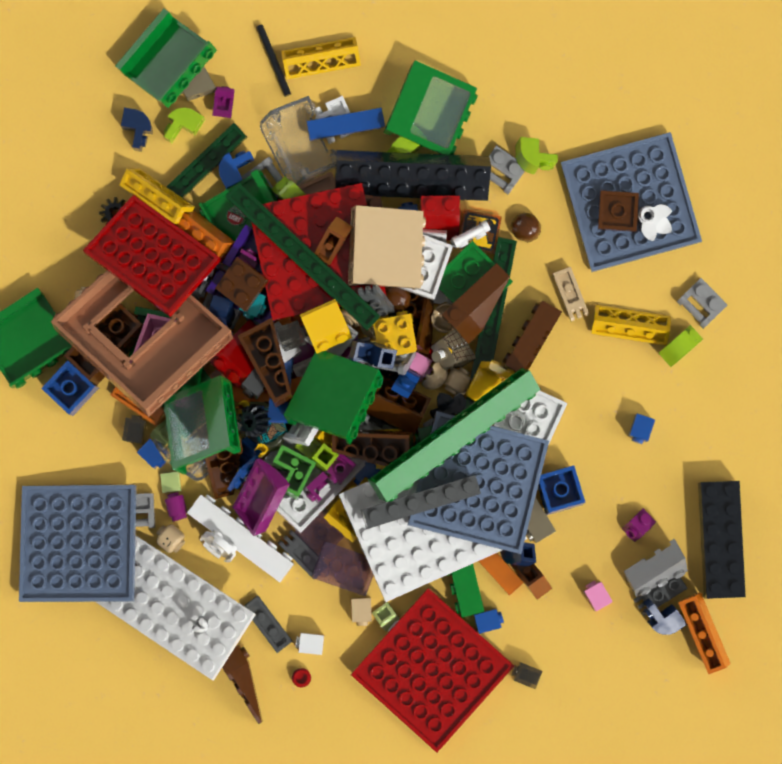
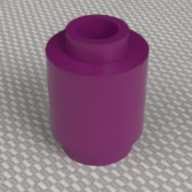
(176, 506)

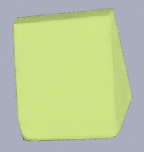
(160, 433)
(170, 482)
(385, 616)

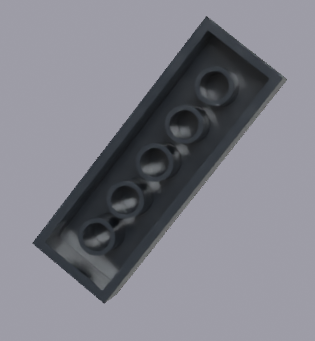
(721, 539)

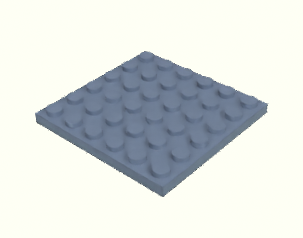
(637, 167)
(508, 478)
(77, 543)

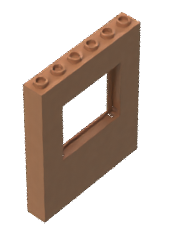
(161, 362)

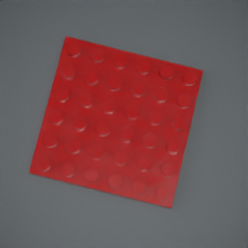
(307, 217)
(432, 670)

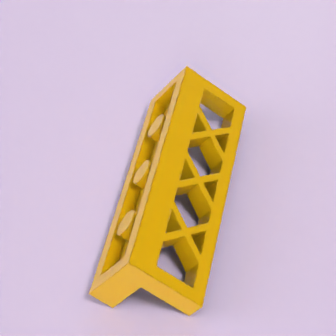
(316, 53)
(155, 194)
(631, 328)

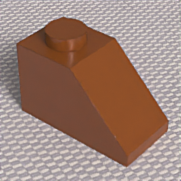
(333, 240)
(533, 579)

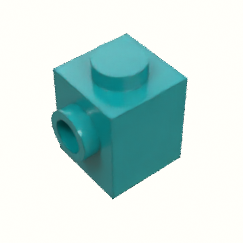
(258, 308)

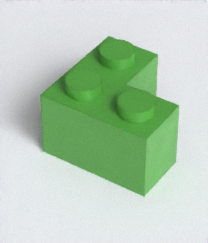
(298, 469)

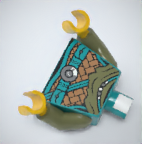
(273, 438)

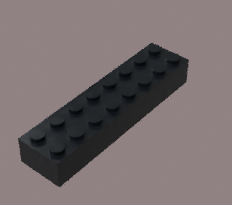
(414, 174)

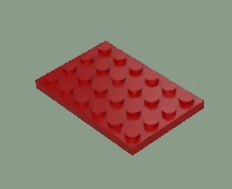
(152, 255)

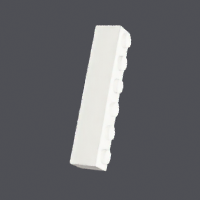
(235, 532)

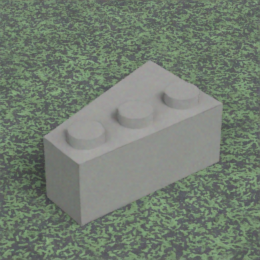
(656, 570)

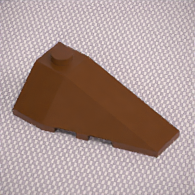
(421, 310)
(472, 310)
(221, 470)
(239, 670)

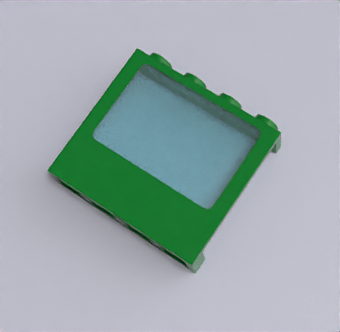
(431, 109)
(201, 423)

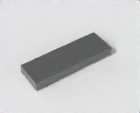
(268, 624)

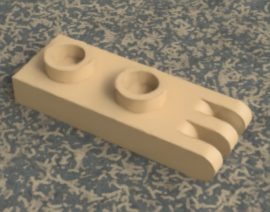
(570, 293)

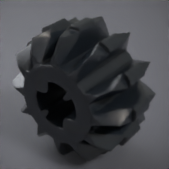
(108, 209)
(254, 420)

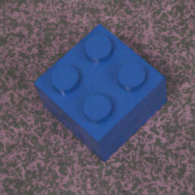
(69, 388)
(560, 490)

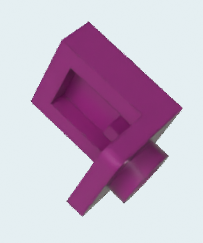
(223, 102)
(638, 525)

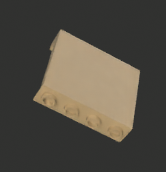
(386, 247)

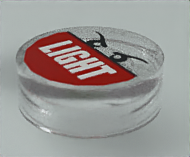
(235, 217)

